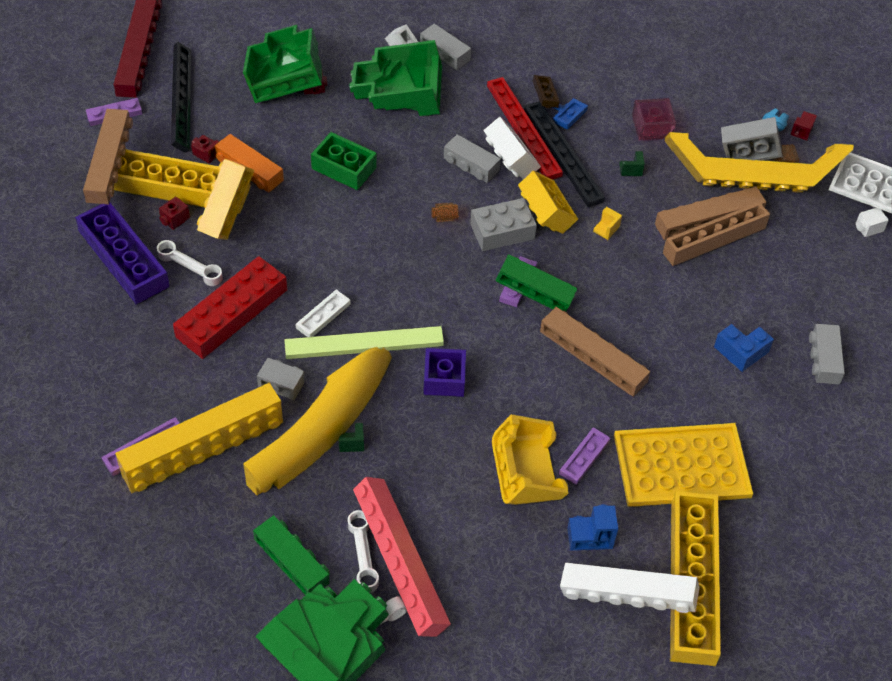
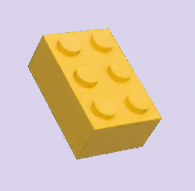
(547, 202)

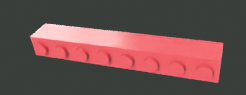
(401, 557)

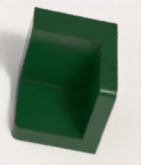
(633, 168)
(352, 441)

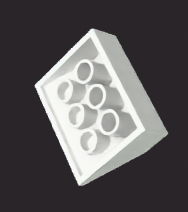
(864, 181)

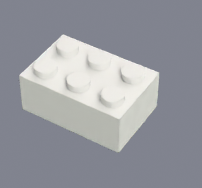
(511, 149)

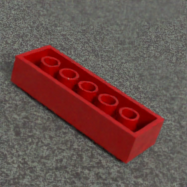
(230, 307)

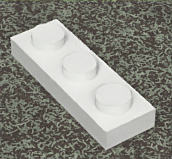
(323, 314)

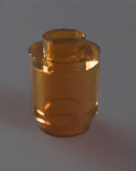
(445, 211)

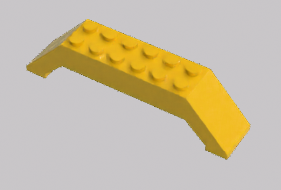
(754, 172)

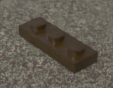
(546, 91)

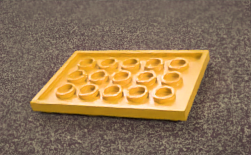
(682, 460)

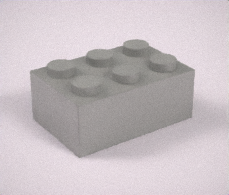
(752, 140)
(503, 224)

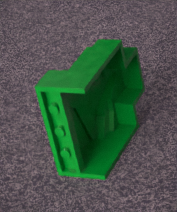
(283, 63)
(401, 78)
(327, 634)

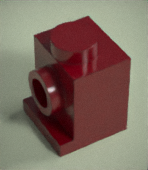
(803, 125)
(204, 148)

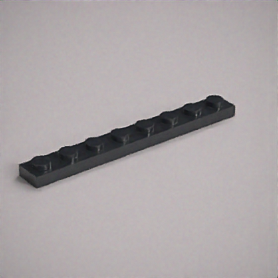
(181, 97)
(564, 154)

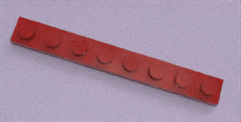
(524, 128)

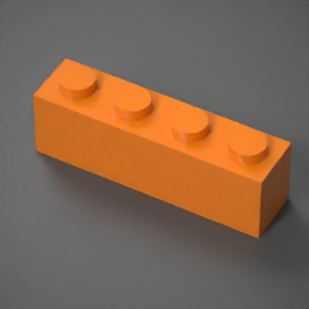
(266, 173)

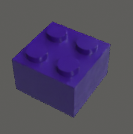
(444, 372)

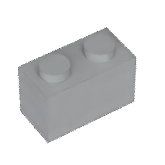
(283, 378)

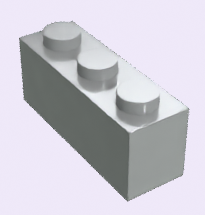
(450, 48)
(472, 158)
(827, 354)

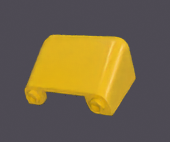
(525, 461)

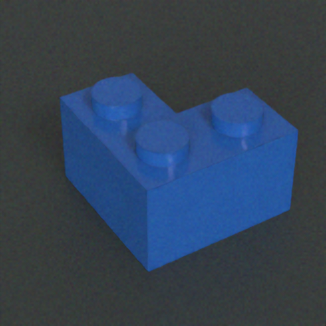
(743, 349)
(594, 531)

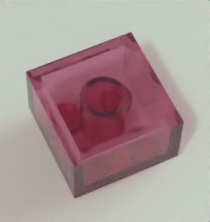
(653, 118)

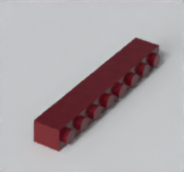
(136, 48)

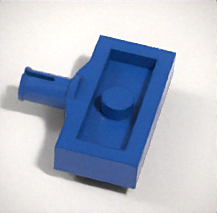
(569, 113)

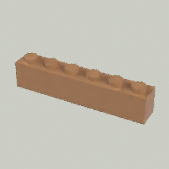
(107, 156)
(690, 216)
(716, 233)
(595, 351)

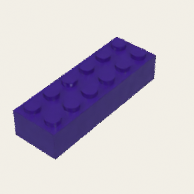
(122, 252)

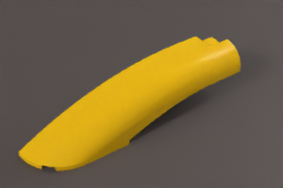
(322, 425)

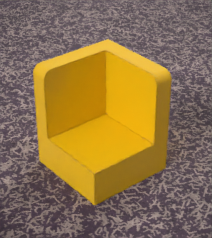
(609, 223)

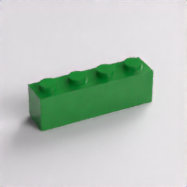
(535, 284)
(290, 555)

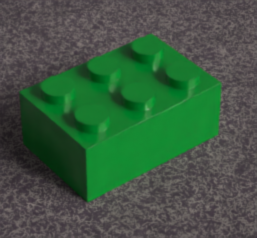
(343, 161)

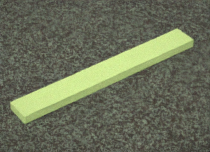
(361, 342)

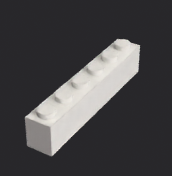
(630, 587)

